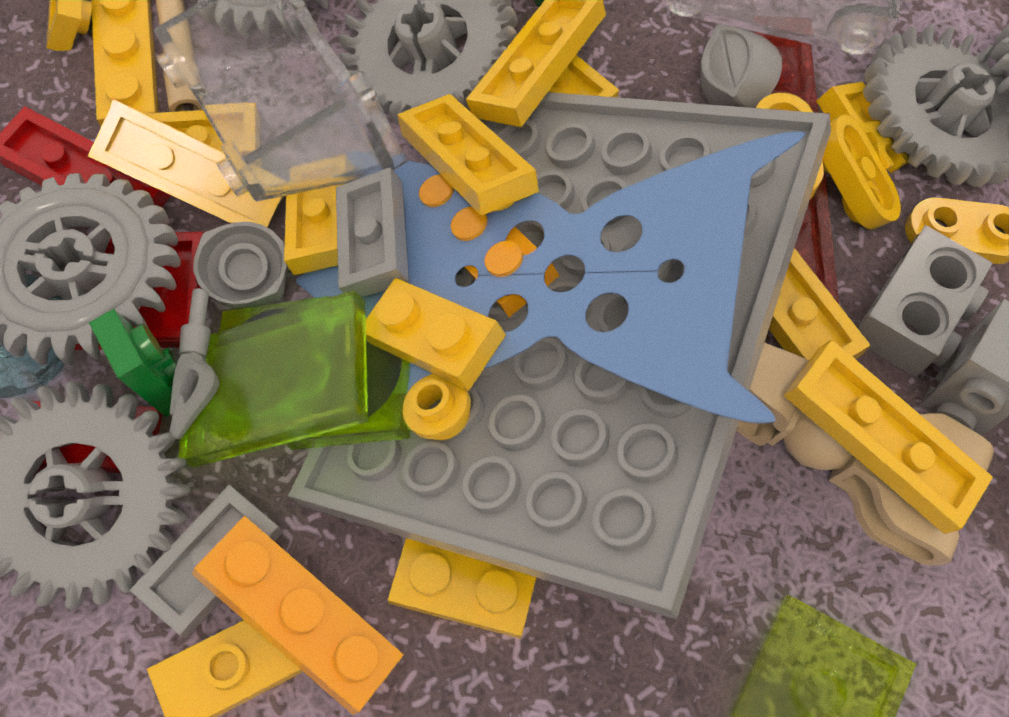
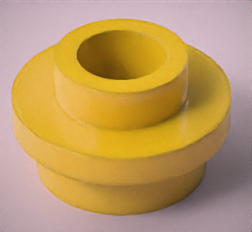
(443, 420)

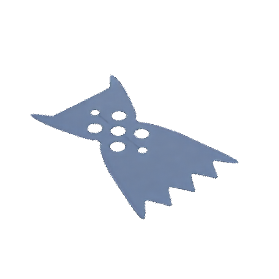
(673, 332)

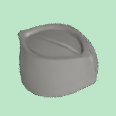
(738, 67)
(239, 261)

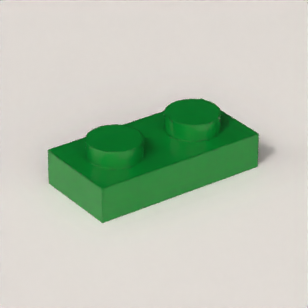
(137, 358)

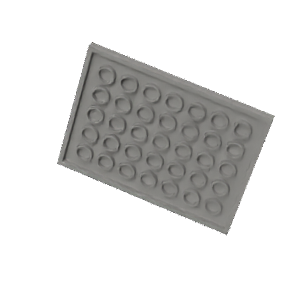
(559, 457)

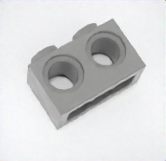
(918, 300)
(976, 376)

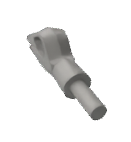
(193, 378)

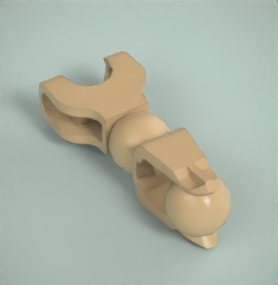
(876, 506)

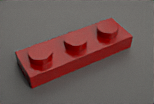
(46, 149)

